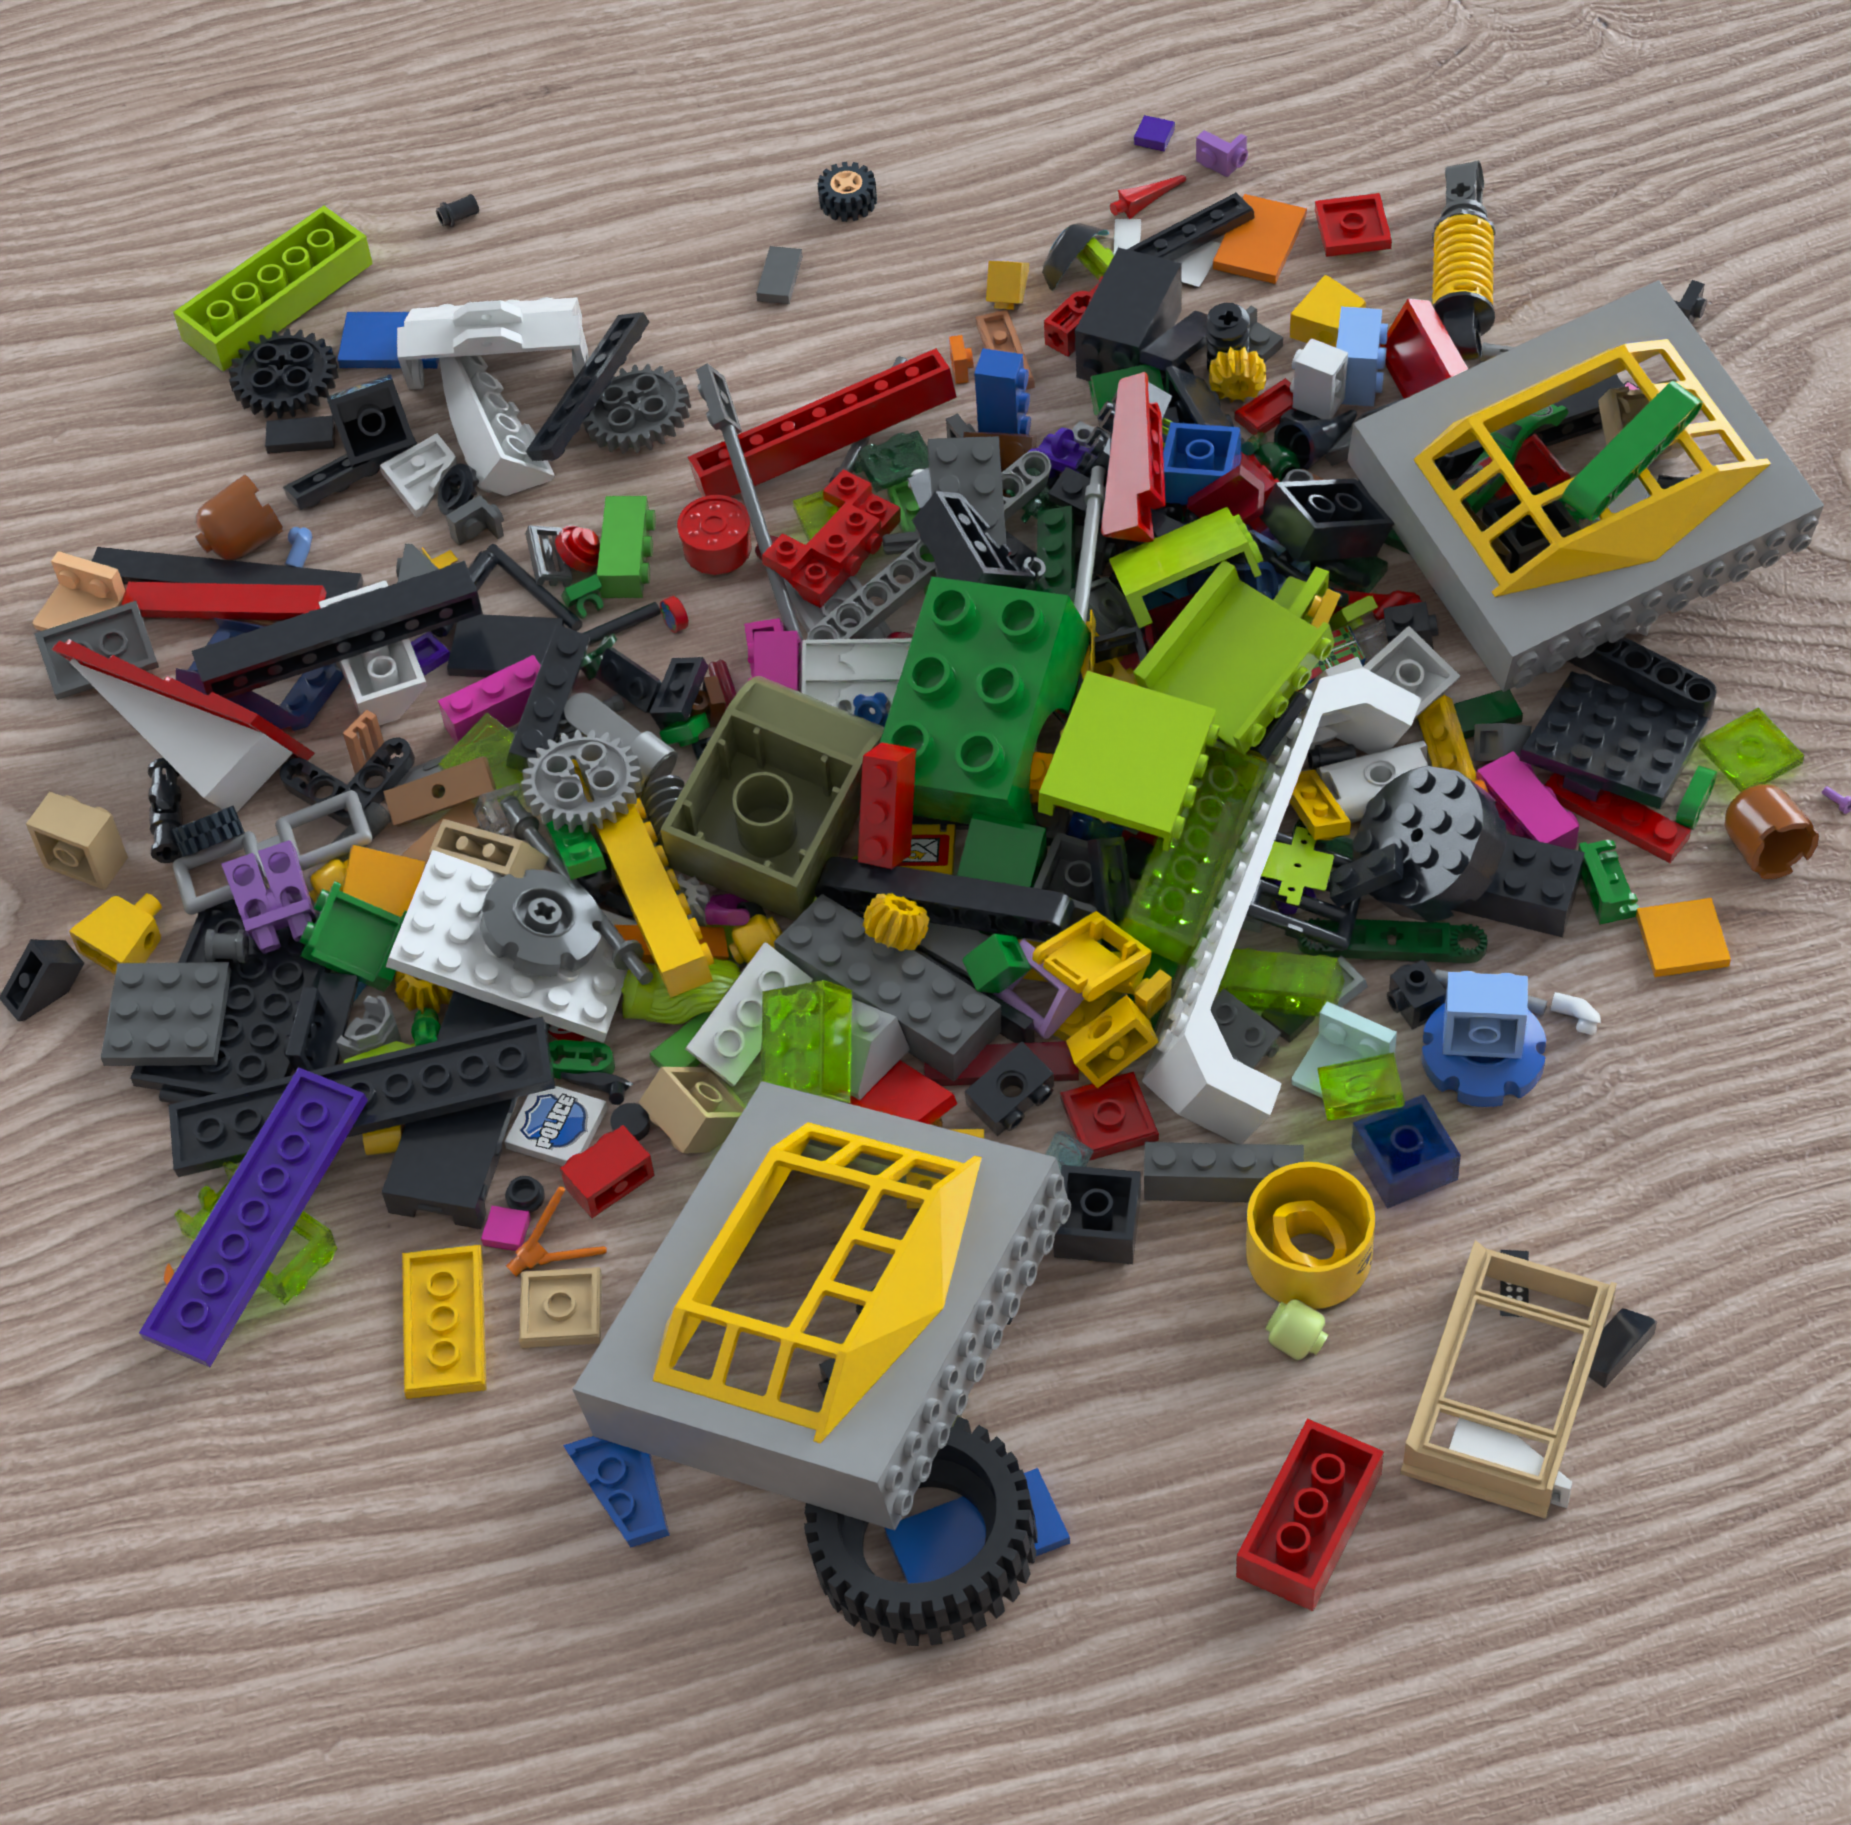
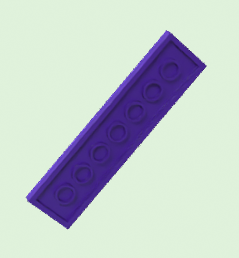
(253, 1217)

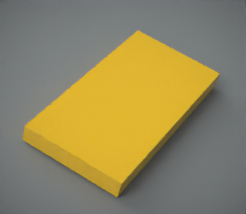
(443, 1322)

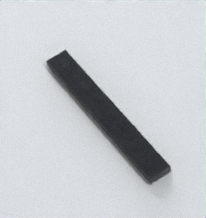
(171, 568)

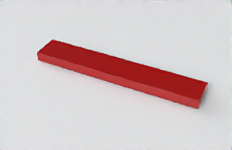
(223, 600)

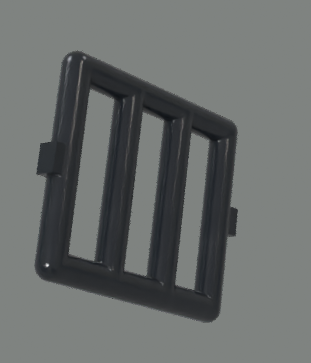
(1295, 927)

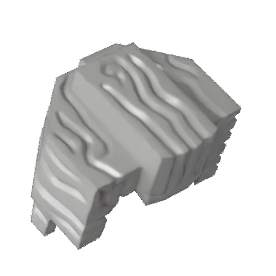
(372, 1031)

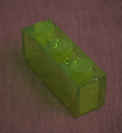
(1283, 981)

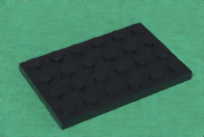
(255, 1012)

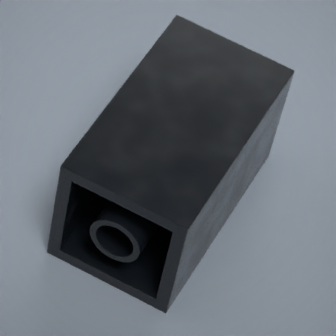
(1127, 312)

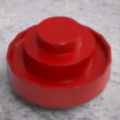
(578, 548)

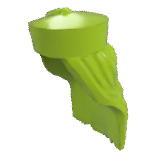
(654, 1004)

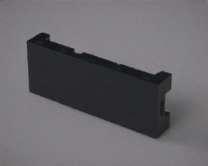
(452, 1158)

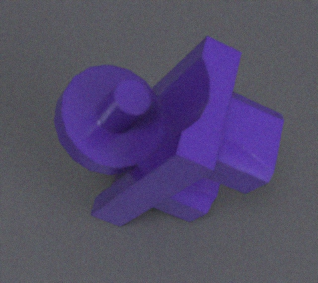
(1061, 451)

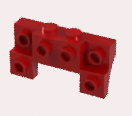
(840, 545)

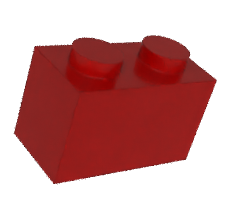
(607, 1171)

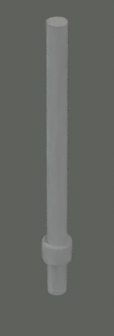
(1094, 500)

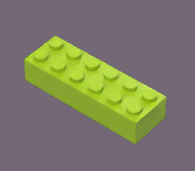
(273, 287)

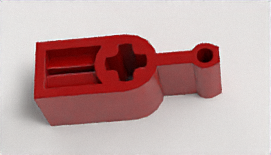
(1061, 324)

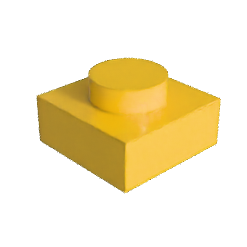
(1153, 993)

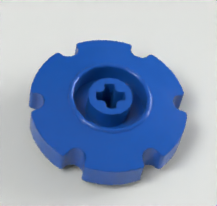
(1483, 1079)

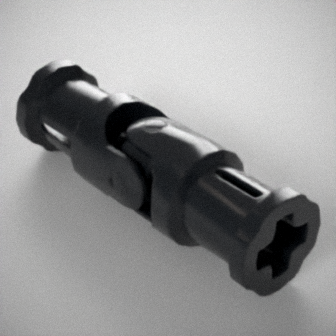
(164, 810)

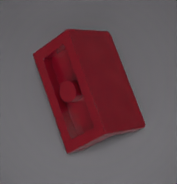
(1236, 490)

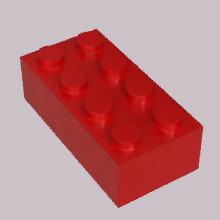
(1309, 1514)

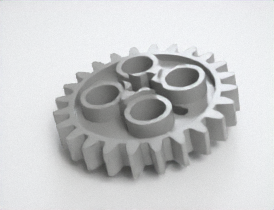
(557, 792)

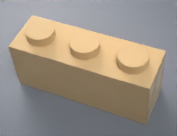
(487, 849)

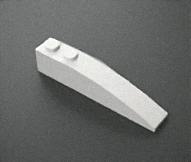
(489, 429)

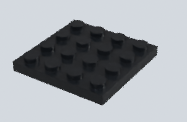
(1614, 739)

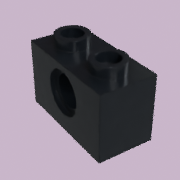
(1017, 1069)

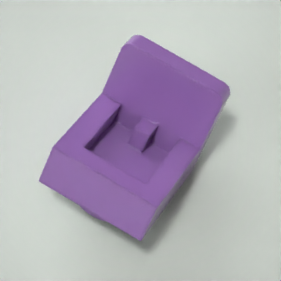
(1219, 154)

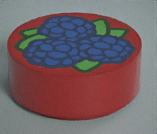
(674, 614)

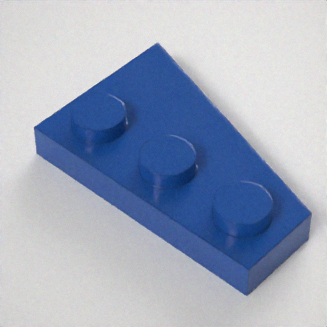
(624, 1486)

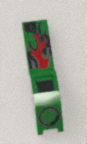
(1509, 441)

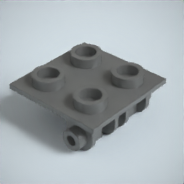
(1243, 1030)

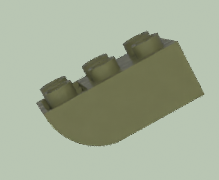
(771, 797)

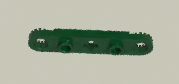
(1413, 941)

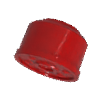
(715, 534)

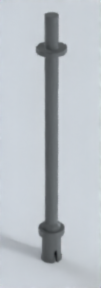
(525, 827)

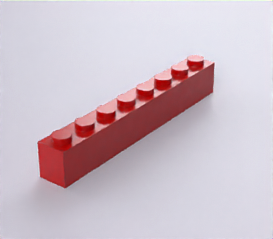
(828, 424)

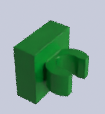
(583, 592)

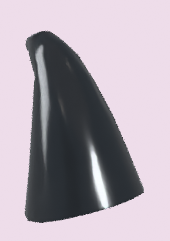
(1313, 438)

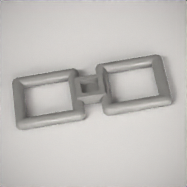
(284, 829)

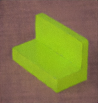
(1298, 595)

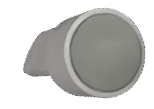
(654, 756)

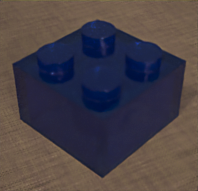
(1405, 1151)

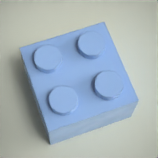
(1361, 336)
(1485, 1014)

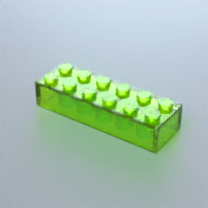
(1183, 883)

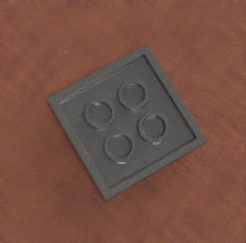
(166, 1014)

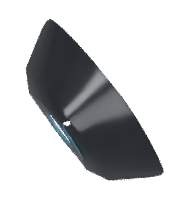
(1065, 250)

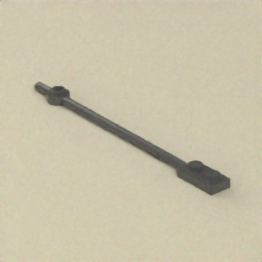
(724, 417)

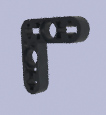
(374, 767)

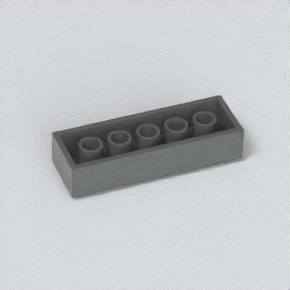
(937, 1012)

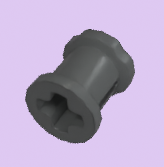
(226, 946)

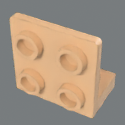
(81, 592)

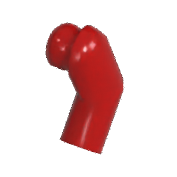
(1395, 598)

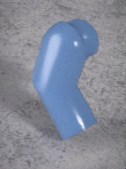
(301, 542)

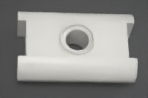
(1361, 778)

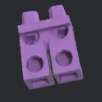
(271, 908)

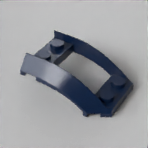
(301, 702)

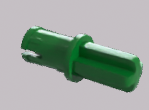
(425, 1027)

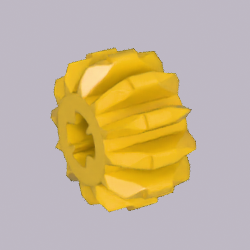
(1237, 374)
(895, 921)
(420, 993)

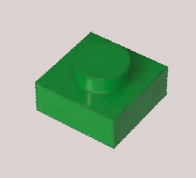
(685, 732)

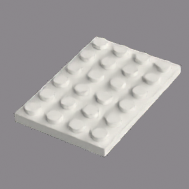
(445, 947)

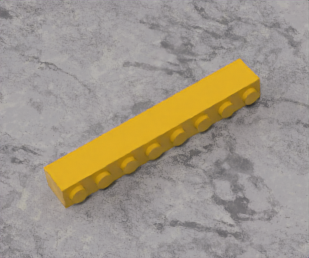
(653, 899)

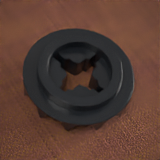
(449, 495)

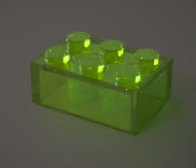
(808, 1039)

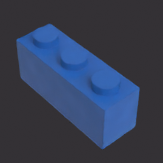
(1001, 392)

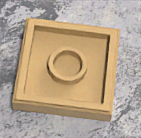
(560, 1307)

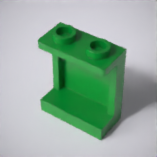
(352, 937)

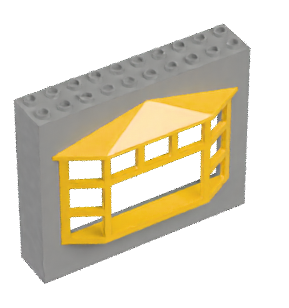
(1629, 562)
(907, 1354)

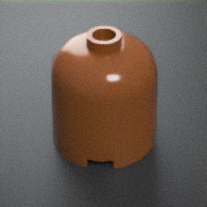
(235, 521)
(1770, 830)

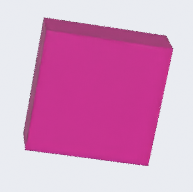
(505, 1228)

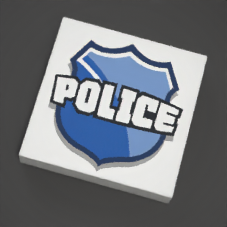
(556, 1125)

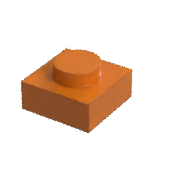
(960, 358)

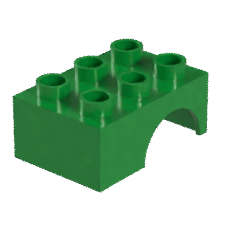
(977, 693)

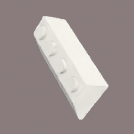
(383, 678)

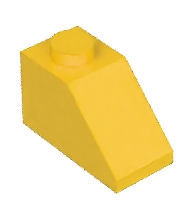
(1006, 283)

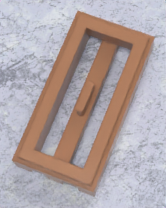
(369, 740)

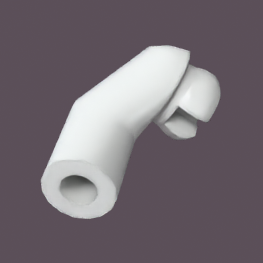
(1577, 1008)

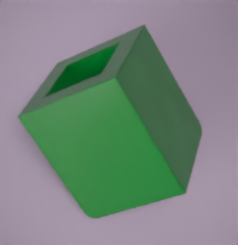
(996, 963)

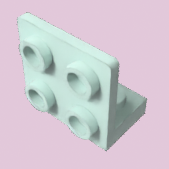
(1341, 1039)

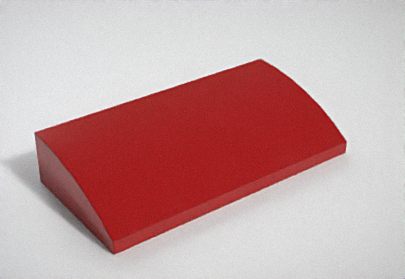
(1420, 349)

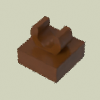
(710, 701)

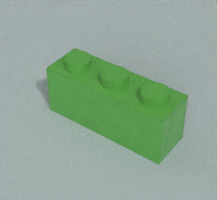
(625, 546)

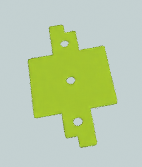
(1313, 871)

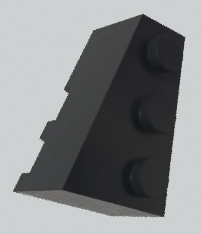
(962, 546)

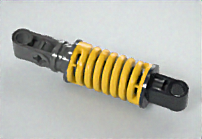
(1464, 261)

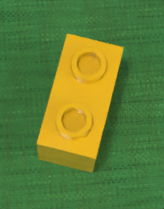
(1112, 1041)

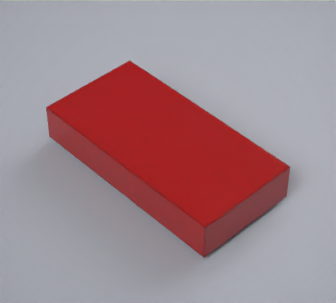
(1266, 410)

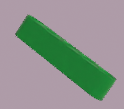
(1632, 450)

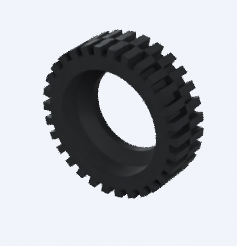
(998, 1490)

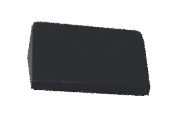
(1619, 1344)

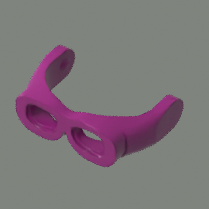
(723, 911)

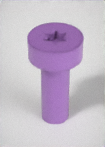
(1844, 803)

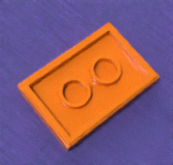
(1262, 244)

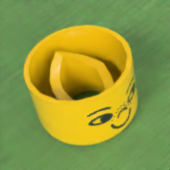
(1318, 1202)

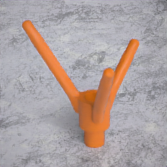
(532, 1252)

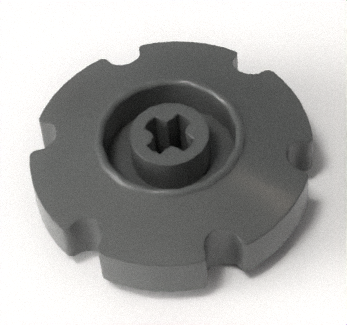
(540, 923)

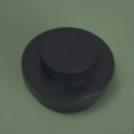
(525, 1194)

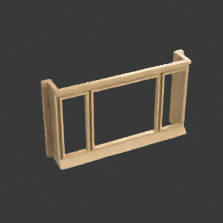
(1475, 1475)

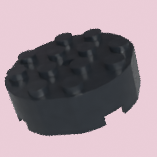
(1446, 837)

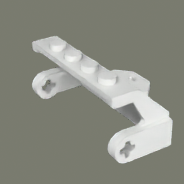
(489, 329)

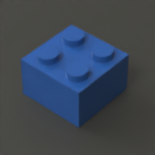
(1197, 457)

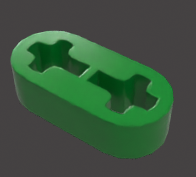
(1696, 797)
(580, 1056)

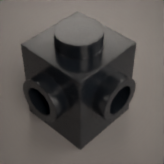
(1415, 993)

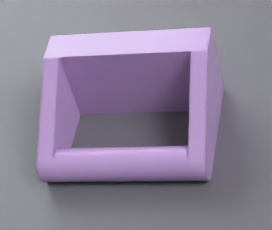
(1061, 1008)

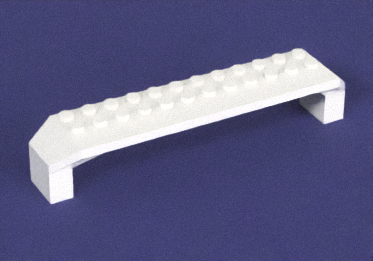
(1191, 1061)

